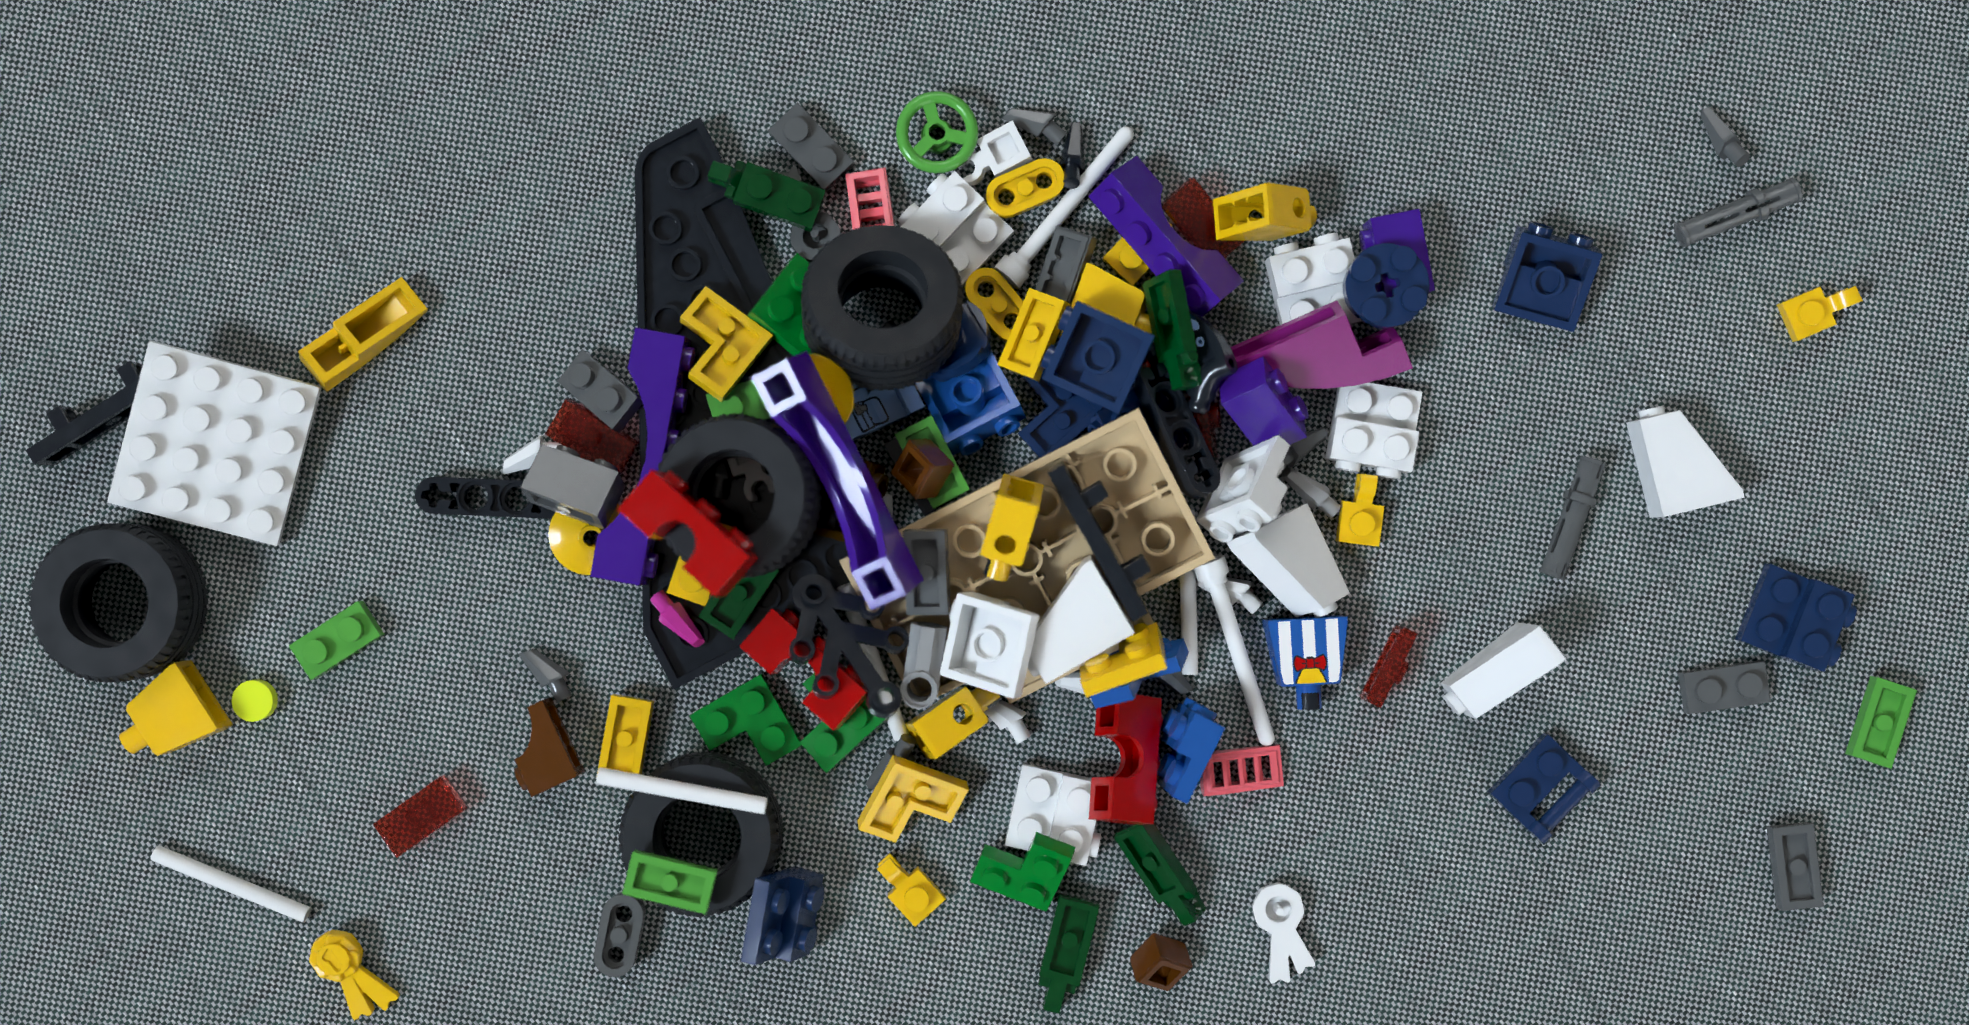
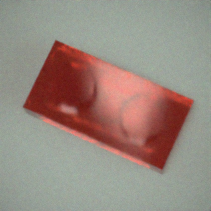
(590, 436)

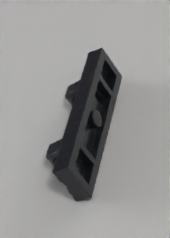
(76, 432)
(1120, 575)

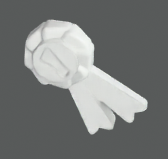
(1279, 911)

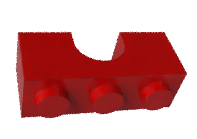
(719, 554)
(770, 649)
(1131, 791)

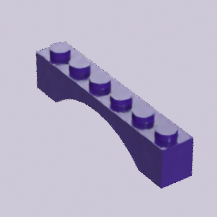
(659, 370)
(873, 542)

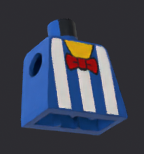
(1306, 654)

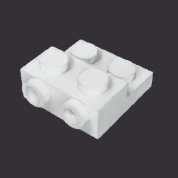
(958, 223)
(1309, 276)
(1374, 429)
(1247, 491)
(988, 643)
(1056, 807)

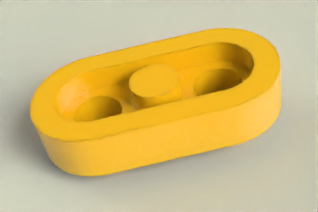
(1023, 186)
(999, 305)

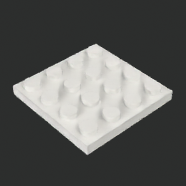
(214, 443)

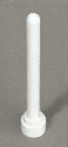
(1016, 265)
(1214, 577)

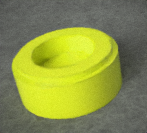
(254, 700)

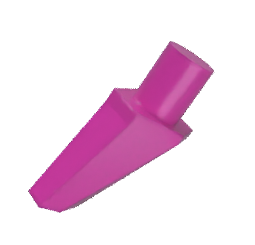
(676, 619)

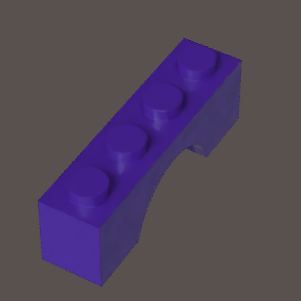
(1133, 206)

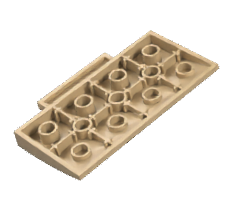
(1139, 517)

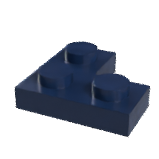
(1059, 421)

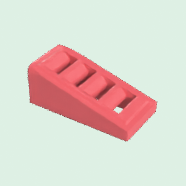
(868, 179)
(1207, 780)

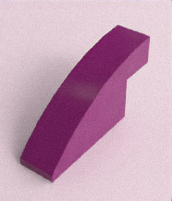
(1323, 352)

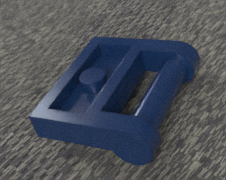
(1533, 778)

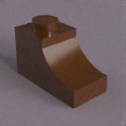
(550, 752)

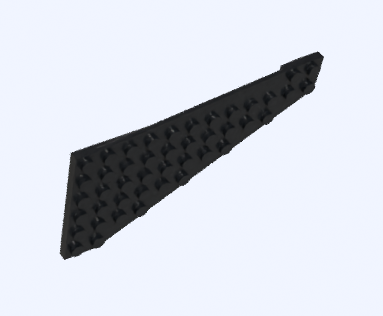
(685, 242)

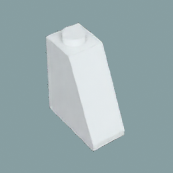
(1677, 465)
(1293, 562)
(1078, 624)
(1501, 670)

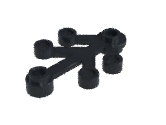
(844, 638)

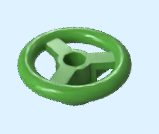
(966, 139)

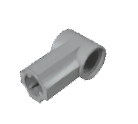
(923, 660)

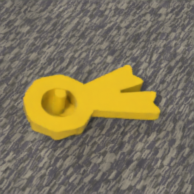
(339, 958)

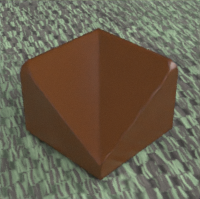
(922, 468)
(1160, 962)

